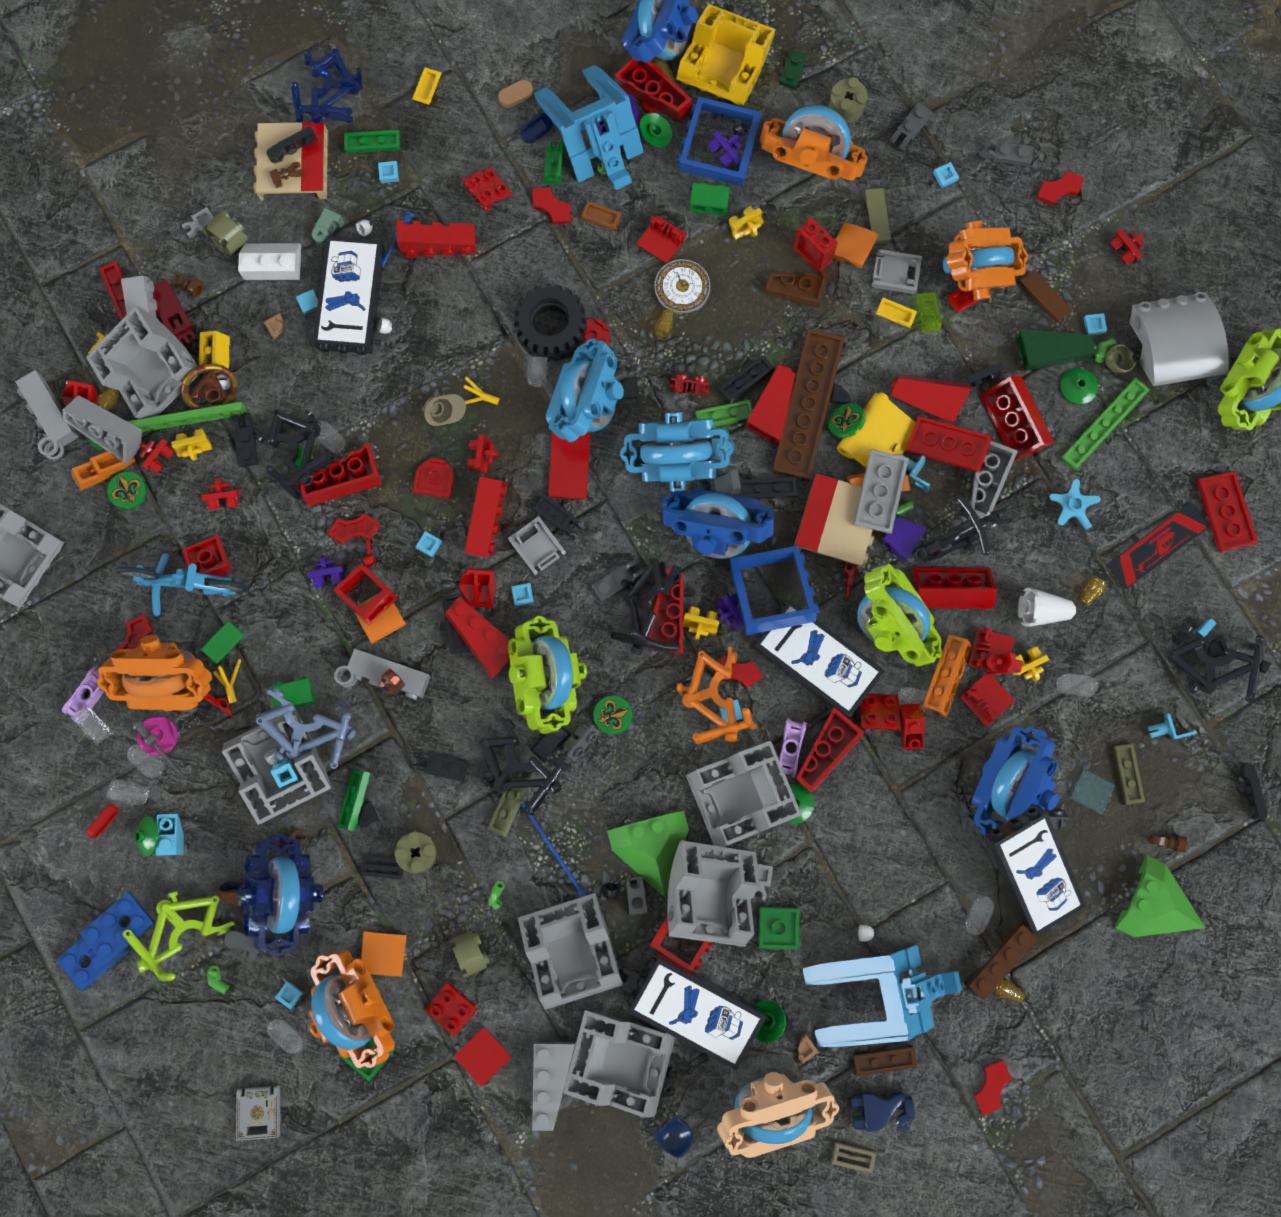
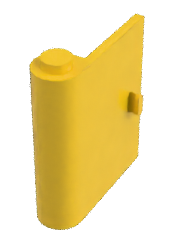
(882, 430)

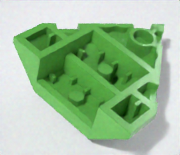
(651, 847)
(1157, 904)

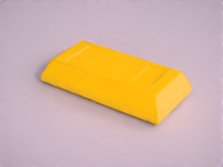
(426, 86)
(896, 312)

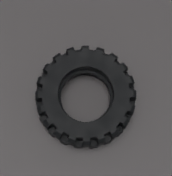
(550, 299)

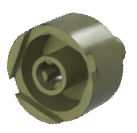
(848, 99)
(225, 233)
(411, 842)
(468, 953)

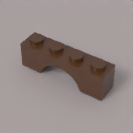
(1013, 948)

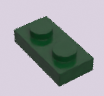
(792, 69)

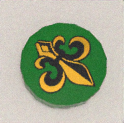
(846, 420)
(127, 490)
(612, 715)

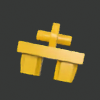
(748, 224)
(191, 446)
(699, 624)
(1036, 658)

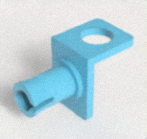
(914, 468)
(1166, 728)

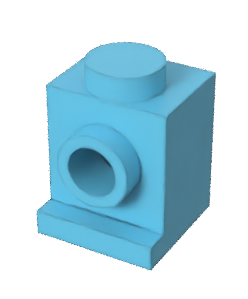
(282, 769)

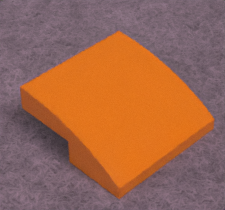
(854, 244)
(384, 625)
(383, 953)

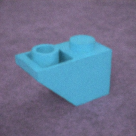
(170, 835)

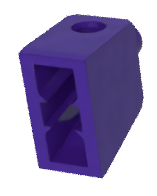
(903, 538)

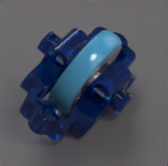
(278, 895)

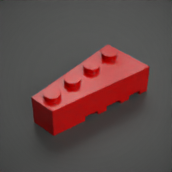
(651, 85)
(435, 239)
(344, 477)
(485, 516)
(669, 617)
(480, 636)
(831, 747)

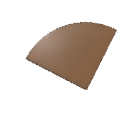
(275, 325)
(806, 1049)

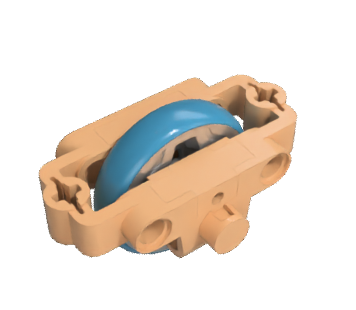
(776, 1114)

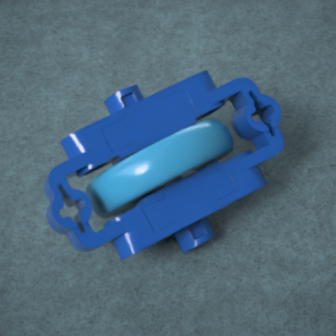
(659, 29)
(724, 515)
(1016, 778)

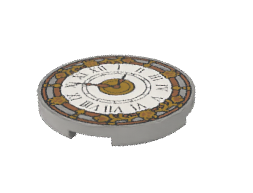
(682, 286)

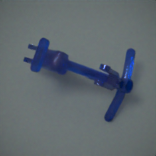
(348, 84)

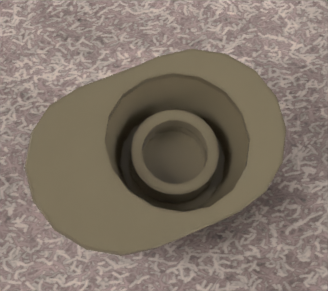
(444, 409)

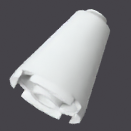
(1043, 608)

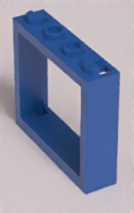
(710, 171)
(781, 620)

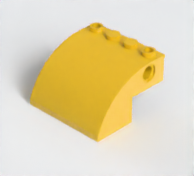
(725, 54)

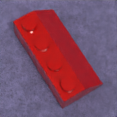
(1017, 417)
(955, 587)

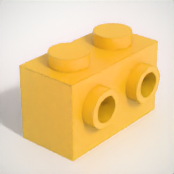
(214, 349)

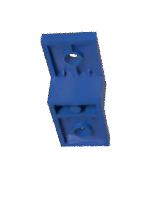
(104, 941)

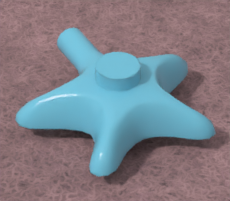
(1074, 505)

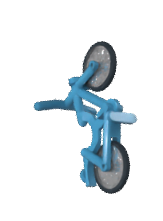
(182, 579)

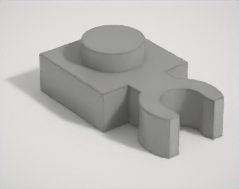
(200, 220)
(765, 876)

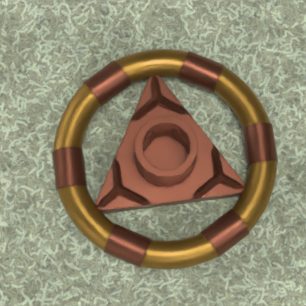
(208, 386)

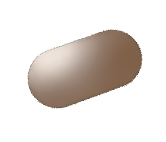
(515, 93)

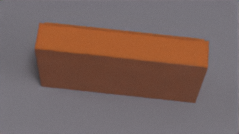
(601, 216)

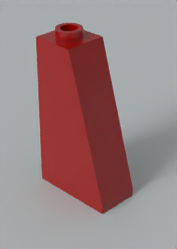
(932, 395)
(772, 407)

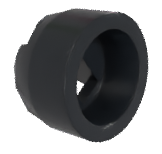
(740, 128)
(610, 890)

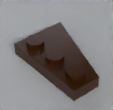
(799, 288)

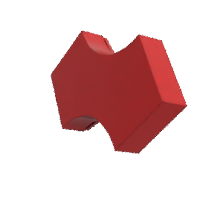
(1067, 185)
(558, 211)
(361, 527)
(137, 630)
(746, 673)
(995, 1079)

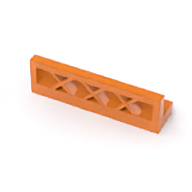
(947, 675)

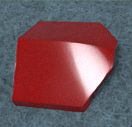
(76, 388)
(478, 587)

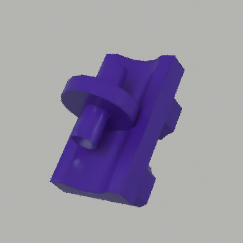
(719, 142)
(318, 576)
(729, 612)

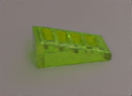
(929, 324)

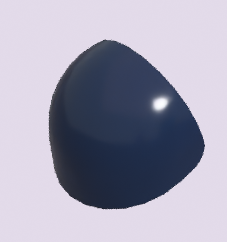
(674, 1137)

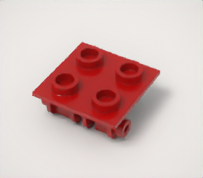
(486, 188)
(661, 239)
(681, 378)
(988, 643)
(987, 699)
(880, 712)
(451, 1009)

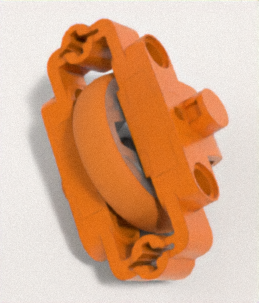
(155, 676)

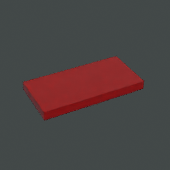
(949, 444)
(569, 468)
(1227, 511)

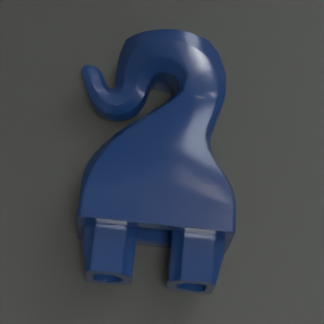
(879, 1110)

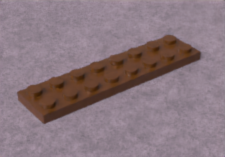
(808, 404)

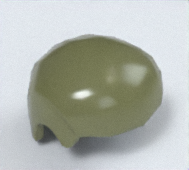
(1120, 359)

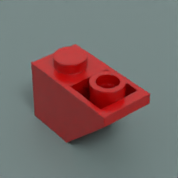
(912, 726)

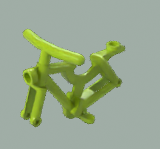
(167, 910)

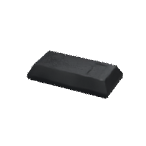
(550, 743)

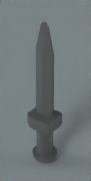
(150, 739)

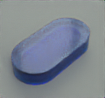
(536, 128)

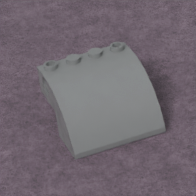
(1180, 338)
(142, 363)
(23, 555)
(257, 783)
(743, 794)
(712, 893)
(569, 951)
(619, 1064)

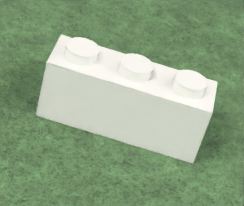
(270, 261)

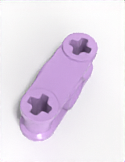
(78, 699)
(793, 736)

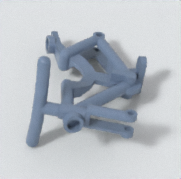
(294, 747)

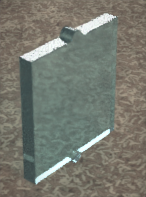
(1092, 791)

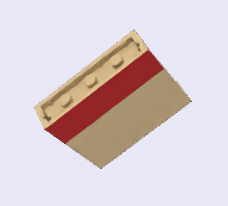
(311, 158)
(829, 522)

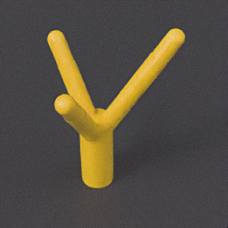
(483, 396)
(228, 686)

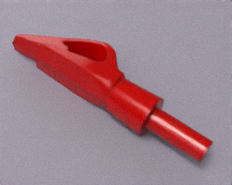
(850, 578)
(217, 702)

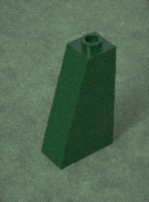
(1051, 349)

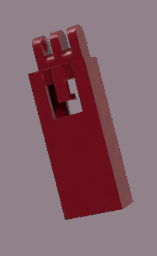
(167, 307)

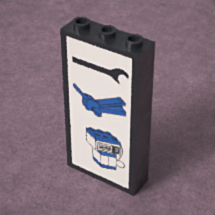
(349, 295)
(820, 662)
(1035, 870)
(696, 1011)

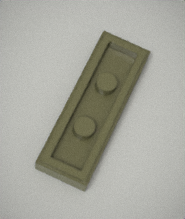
(878, 214)
(1128, 774)
(507, 809)

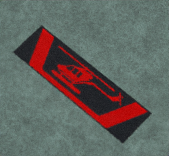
(1157, 545)

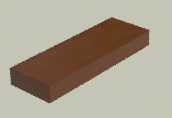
(1045, 296)
(884, 1061)

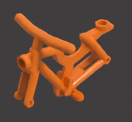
(693, 698)

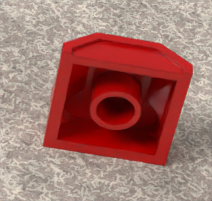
(208, 557)

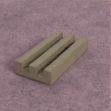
(836, 1153)

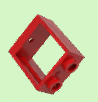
(809, 240)
(376, 605)
(695, 962)

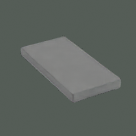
(880, 491)

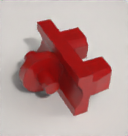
(1122, 239)
(484, 454)
(151, 462)
(230, 496)
(1003, 664)

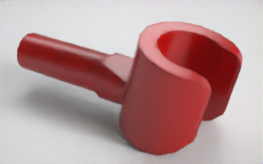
(369, 560)

